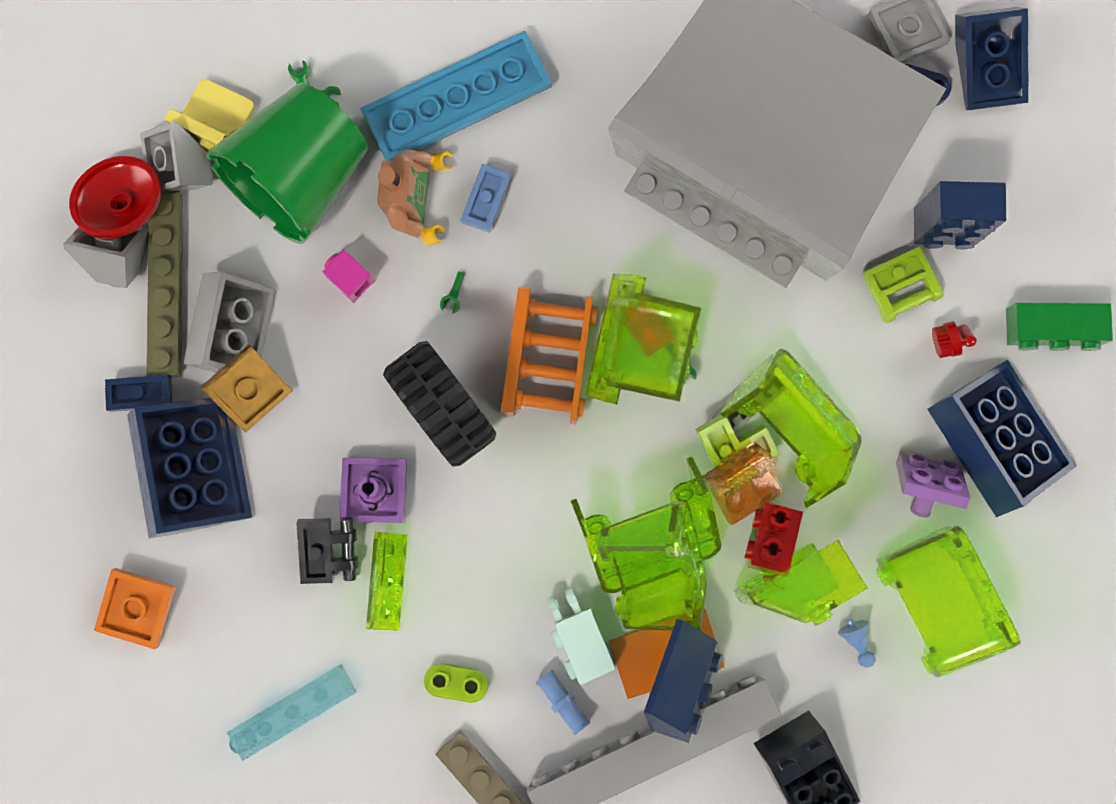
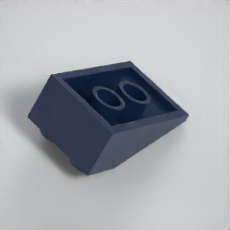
(993, 57)

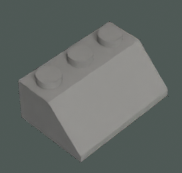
(227, 319)

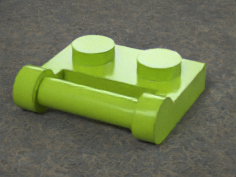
(898, 275)

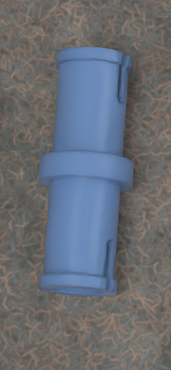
(563, 702)

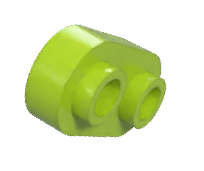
(456, 683)

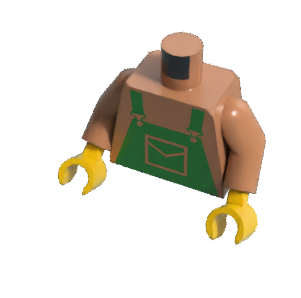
(404, 192)

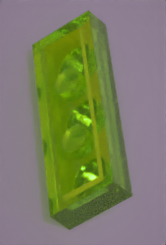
(386, 581)

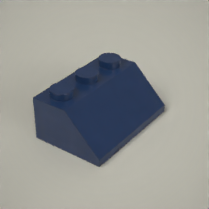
(683, 682)

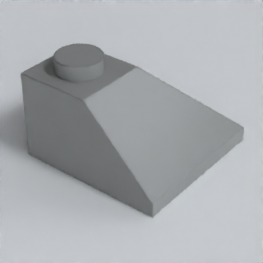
(176, 158)
(109, 260)

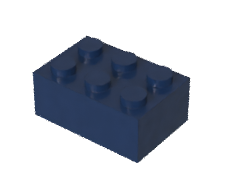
(959, 214)

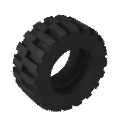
(439, 404)

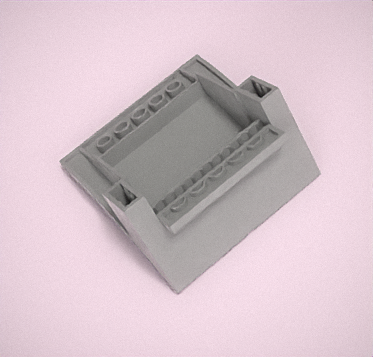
(772, 134)

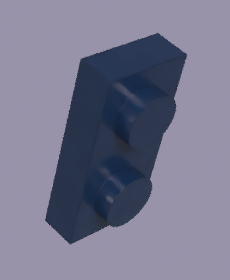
(132, 392)

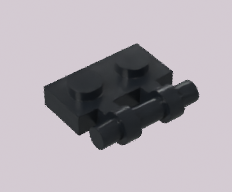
(316, 550)

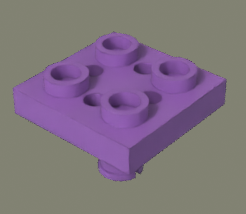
(931, 482)
(373, 490)

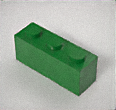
(1059, 325)

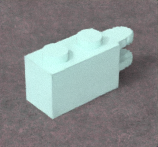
(581, 641)

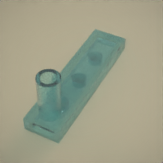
(291, 712)

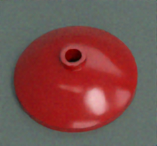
(115, 197)

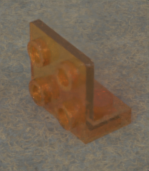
(743, 482)

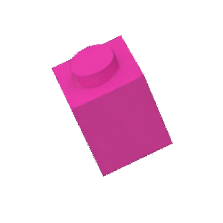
(347, 275)

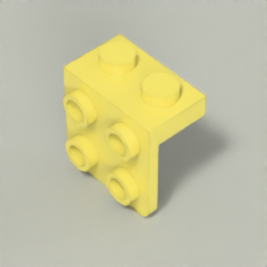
(212, 113)

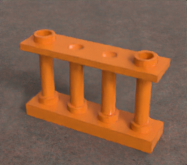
(524, 337)

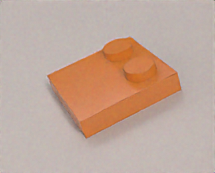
(134, 608)

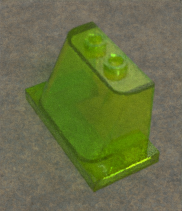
(642, 343)

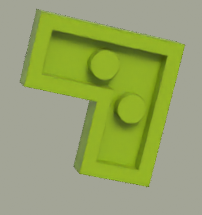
(722, 442)

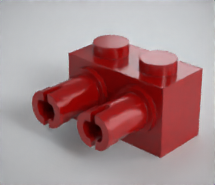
(774, 538)

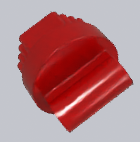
(950, 339)

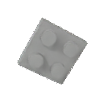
(908, 28)

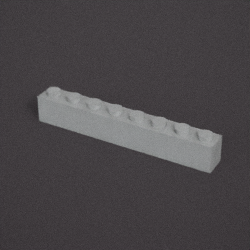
(651, 753)

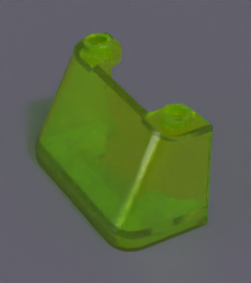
(657, 567)
(949, 600)

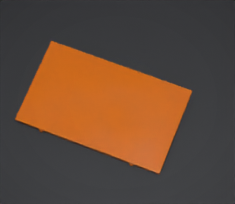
(640, 656)

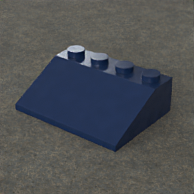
(1002, 439)
(188, 466)

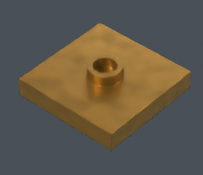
(246, 388)

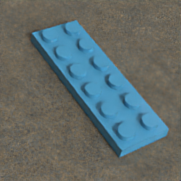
(457, 96)

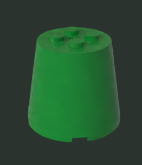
(291, 160)

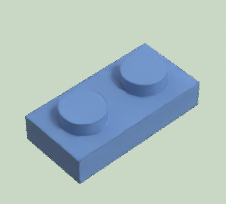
(485, 198)

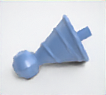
(856, 635)

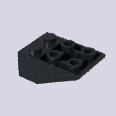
(805, 764)

